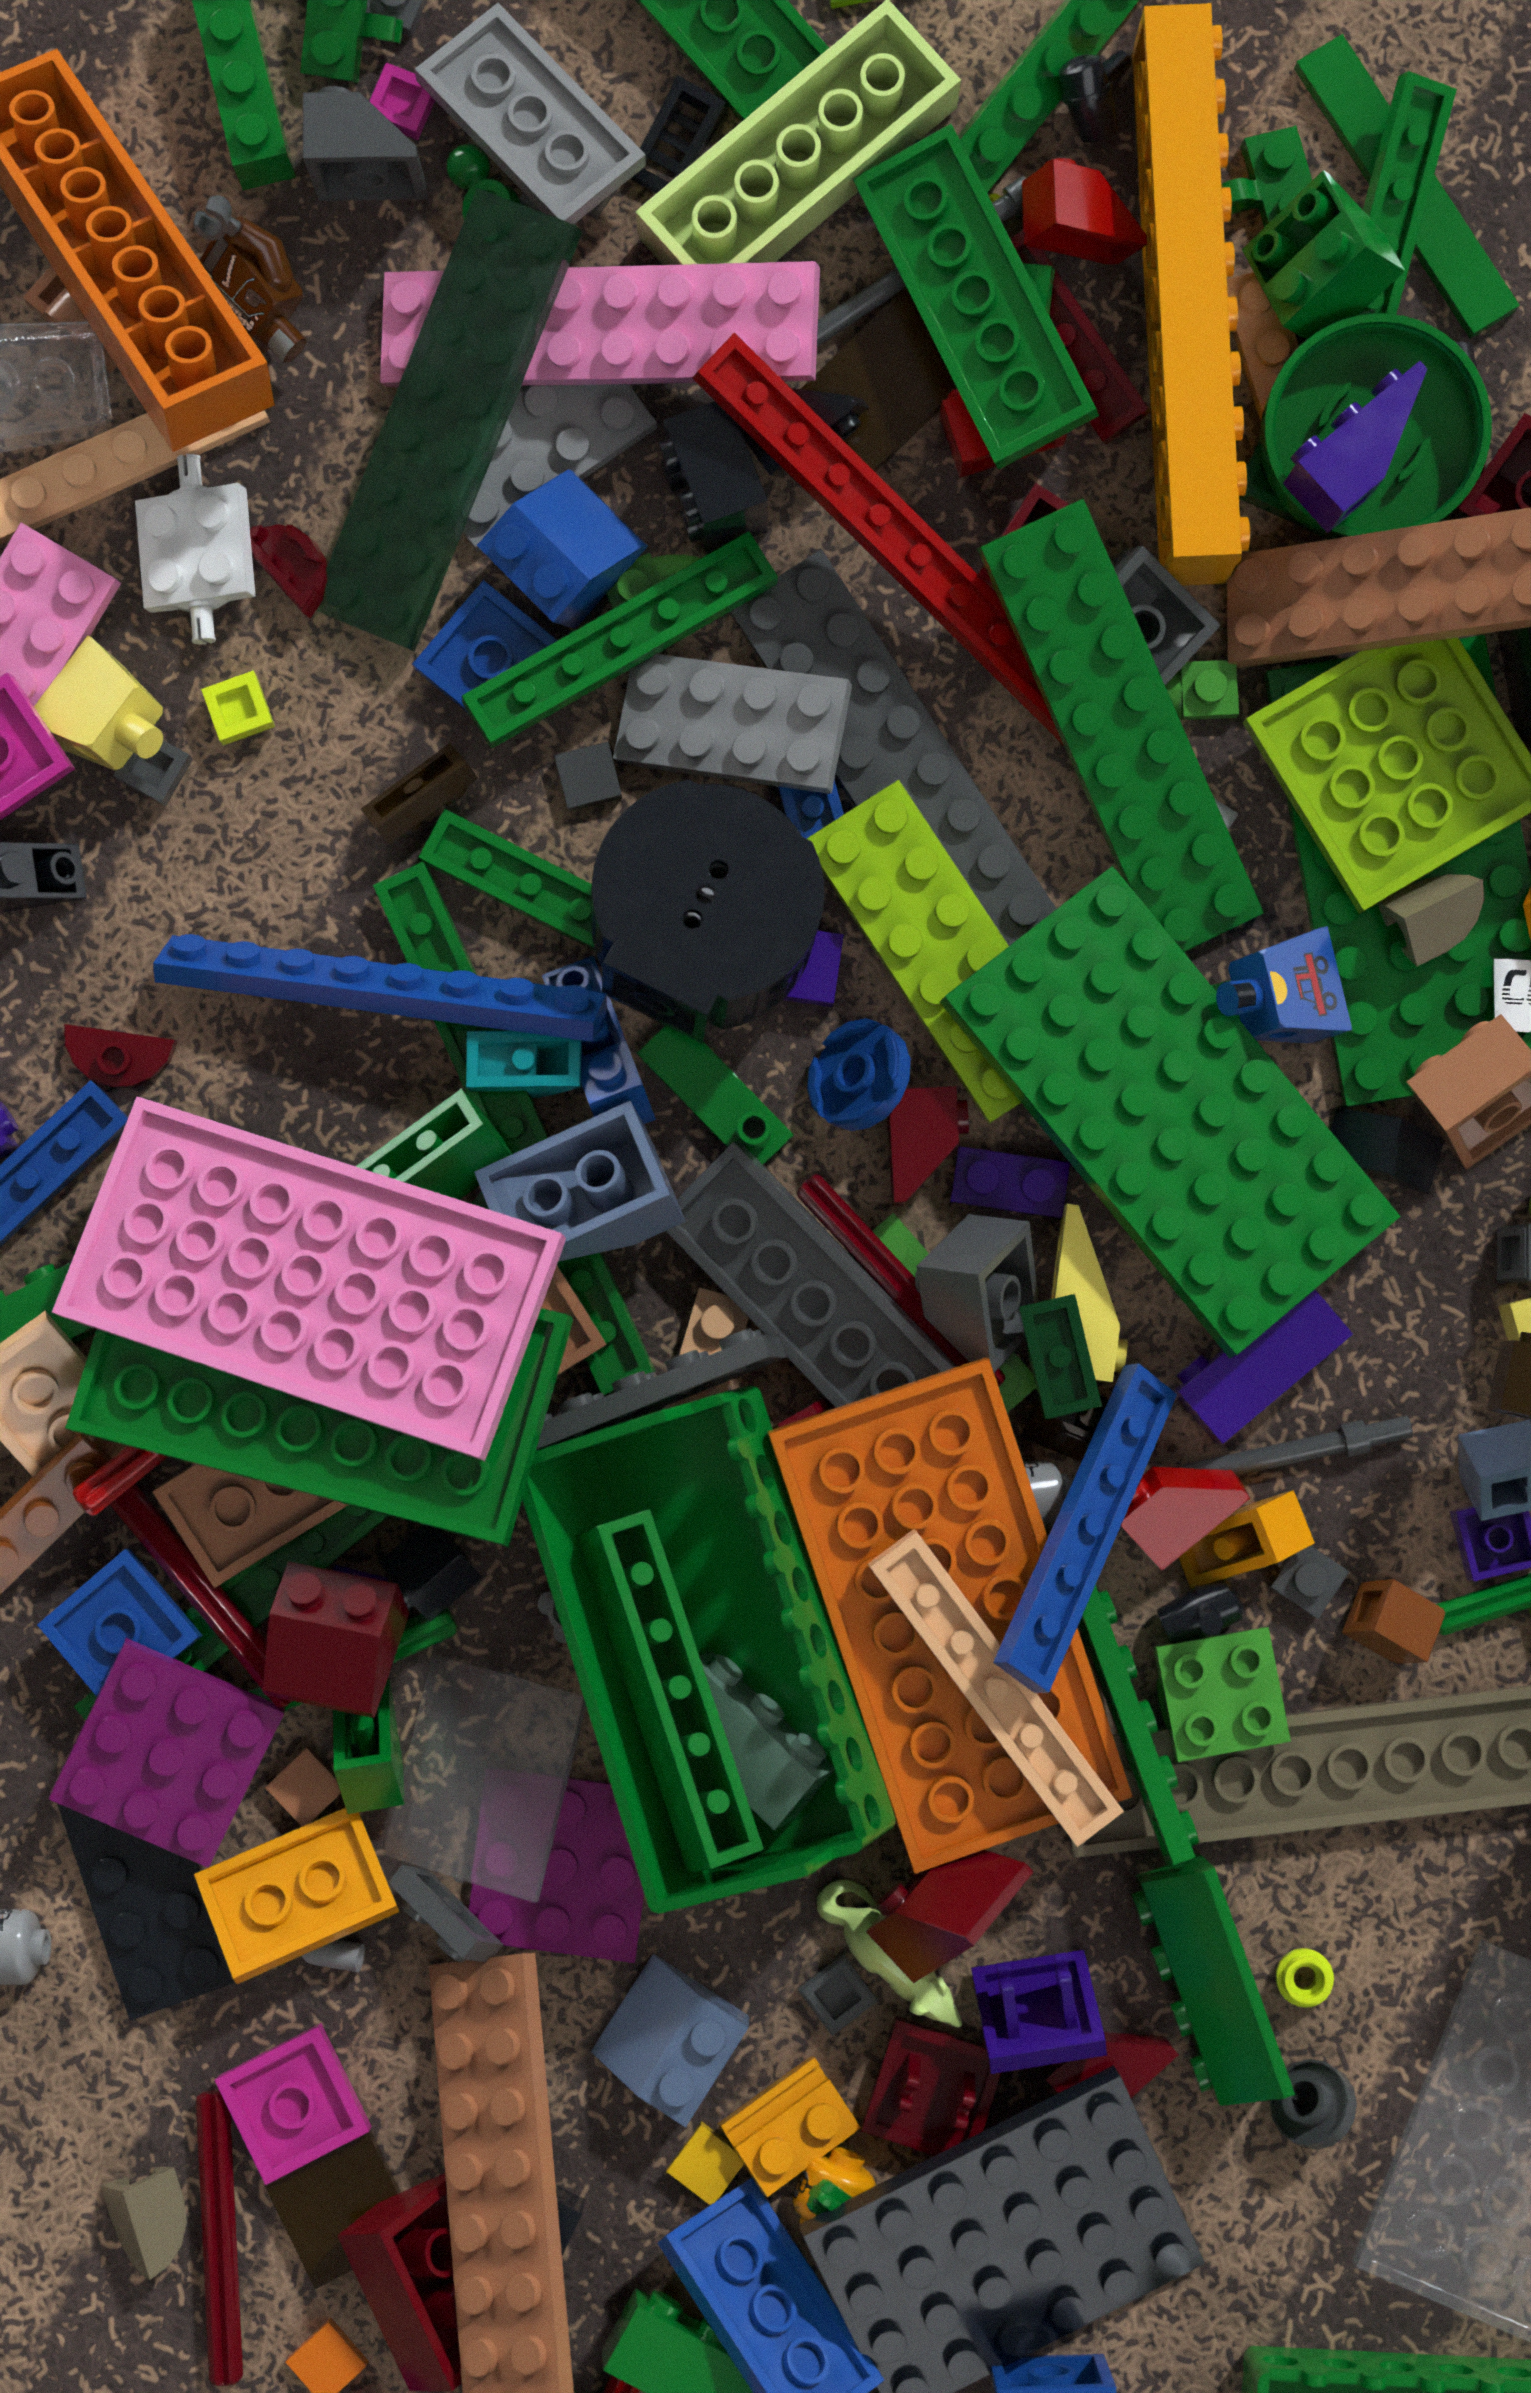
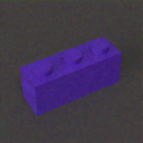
(1233, 1391)

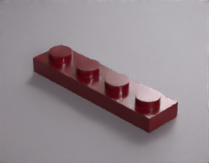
(1104, 378)

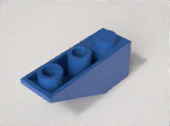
(607, 1063)

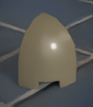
(1434, 914)
(148, 2218)

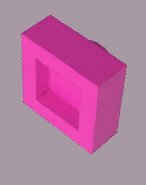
(402, 100)

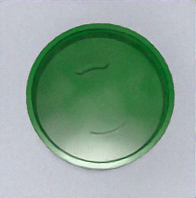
(1440, 444)

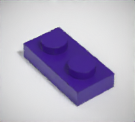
(1009, 1182)

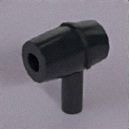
(1089, 94)
(1201, 1612)

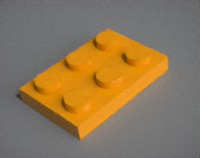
(295, 1894)

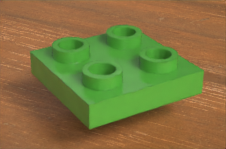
(1221, 1694)

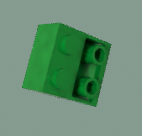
(1321, 258)

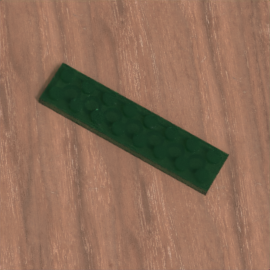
(447, 418)

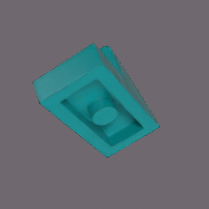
(522, 1063)

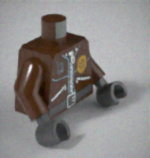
(252, 277)

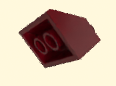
(408, 2279)

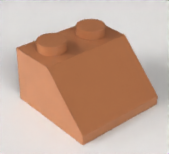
(1477, 1090)

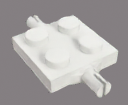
(195, 548)

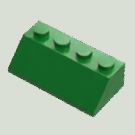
(1213, 1983)

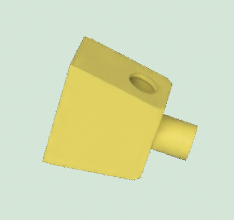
(101, 709)

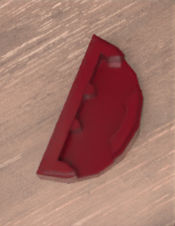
(292, 563)
(117, 1057)

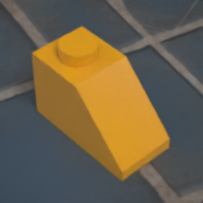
(1249, 1540)

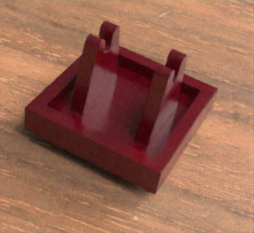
(930, 2089)

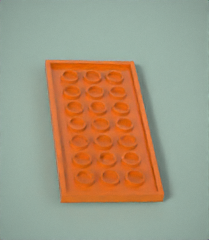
(951, 1469)

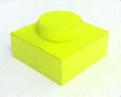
(238, 708)

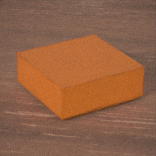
(327, 2360)

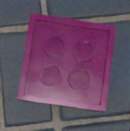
(166, 1753)
(589, 1887)

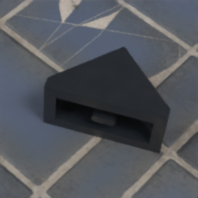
(1389, 1147)

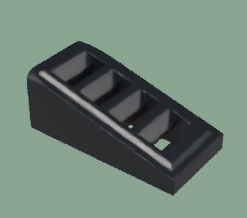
(696, 97)

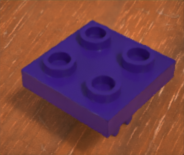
(1038, 2011)

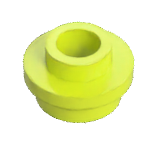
(1322, 1982)

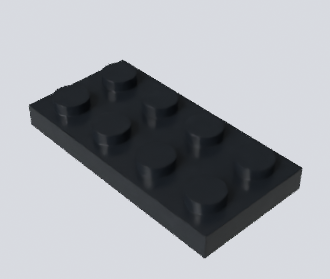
(147, 1916)

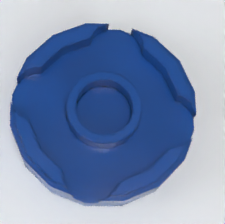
(859, 1075)

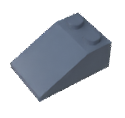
(589, 1183)

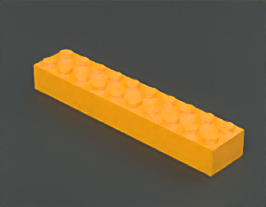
(1188, 295)

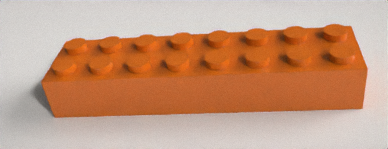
(124, 258)

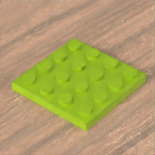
(1396, 763)

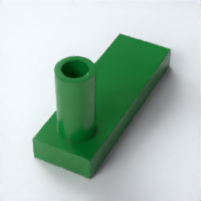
(714, 1093)

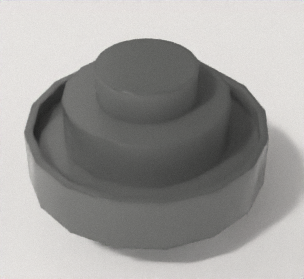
(1320, 2108)

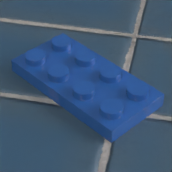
(766, 2299)

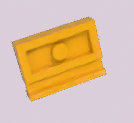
(789, 2126)

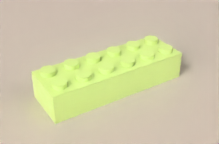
(802, 148)

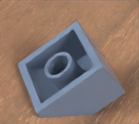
(670, 2039)

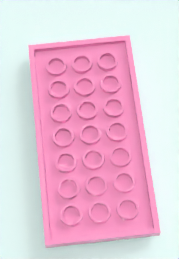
(311, 1277)

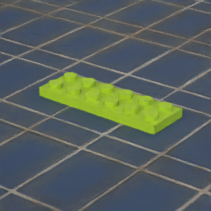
(917, 922)

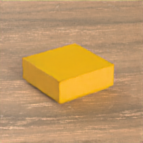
(705, 2164)

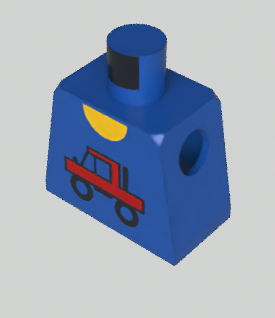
(1288, 991)

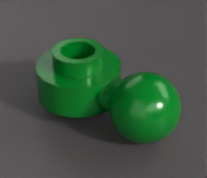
(469, 169)

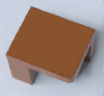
(1394, 1621)

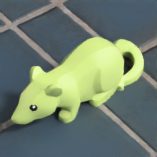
(927, 1996)

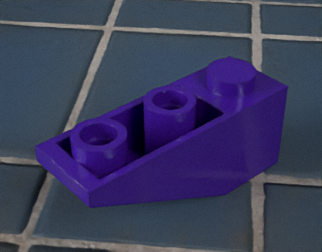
(1348, 465)

